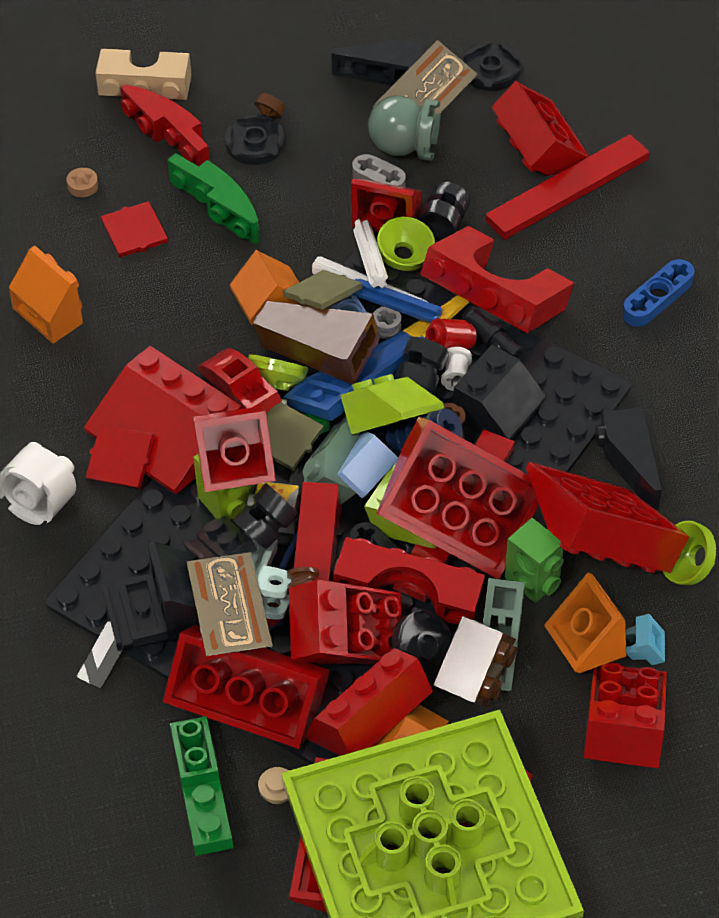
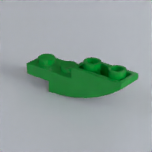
(224, 197)
(201, 786)

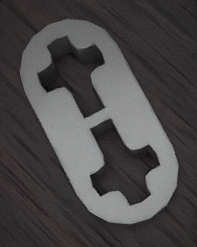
(375, 169)

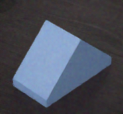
(366, 464)

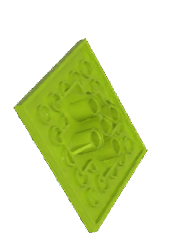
(459, 775)

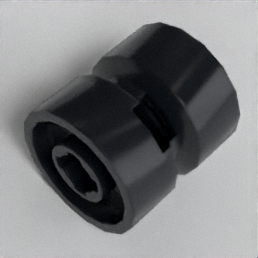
(445, 209)
(422, 362)
(265, 516)

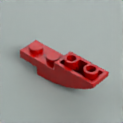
(165, 120)
(239, 380)

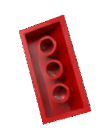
(246, 689)

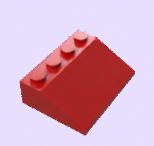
(161, 400)
(458, 496)
(605, 520)

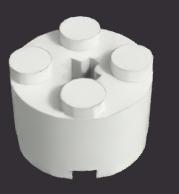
(37, 484)

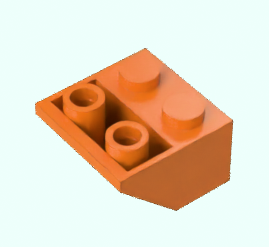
(46, 295)

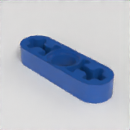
(653, 304)

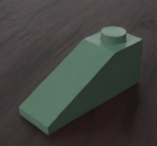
(330, 457)
(504, 614)

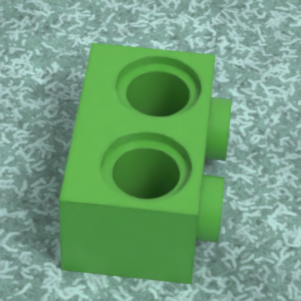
(534, 559)

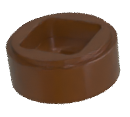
(269, 105)

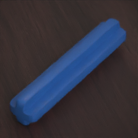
(399, 302)

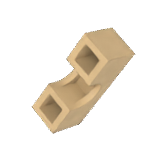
(167, 77)

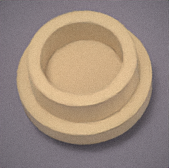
(272, 787)

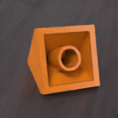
(262, 281)
(588, 627)

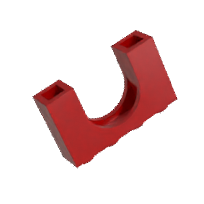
(459, 265)

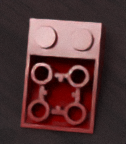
(341, 622)
(626, 715)

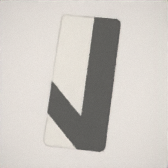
(100, 659)

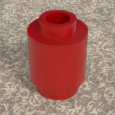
(452, 333)

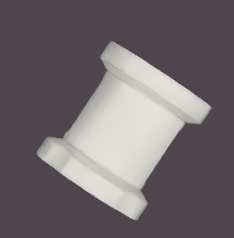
(455, 366)

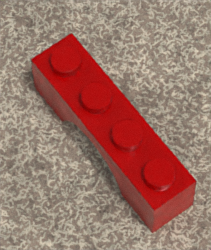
(451, 589)

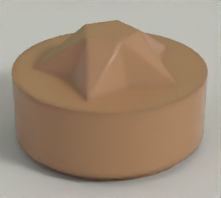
(82, 182)

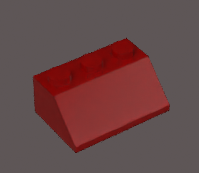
(538, 130)
(371, 705)

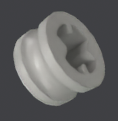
(392, 317)

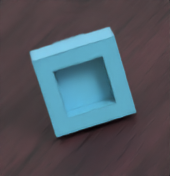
(648, 639)

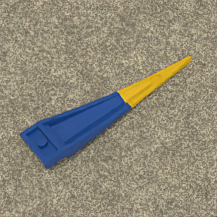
(321, 393)

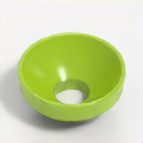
(406, 233)
(279, 373)
(685, 570)

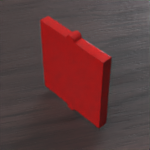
(134, 229)
(120, 456)

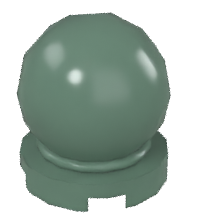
(402, 126)

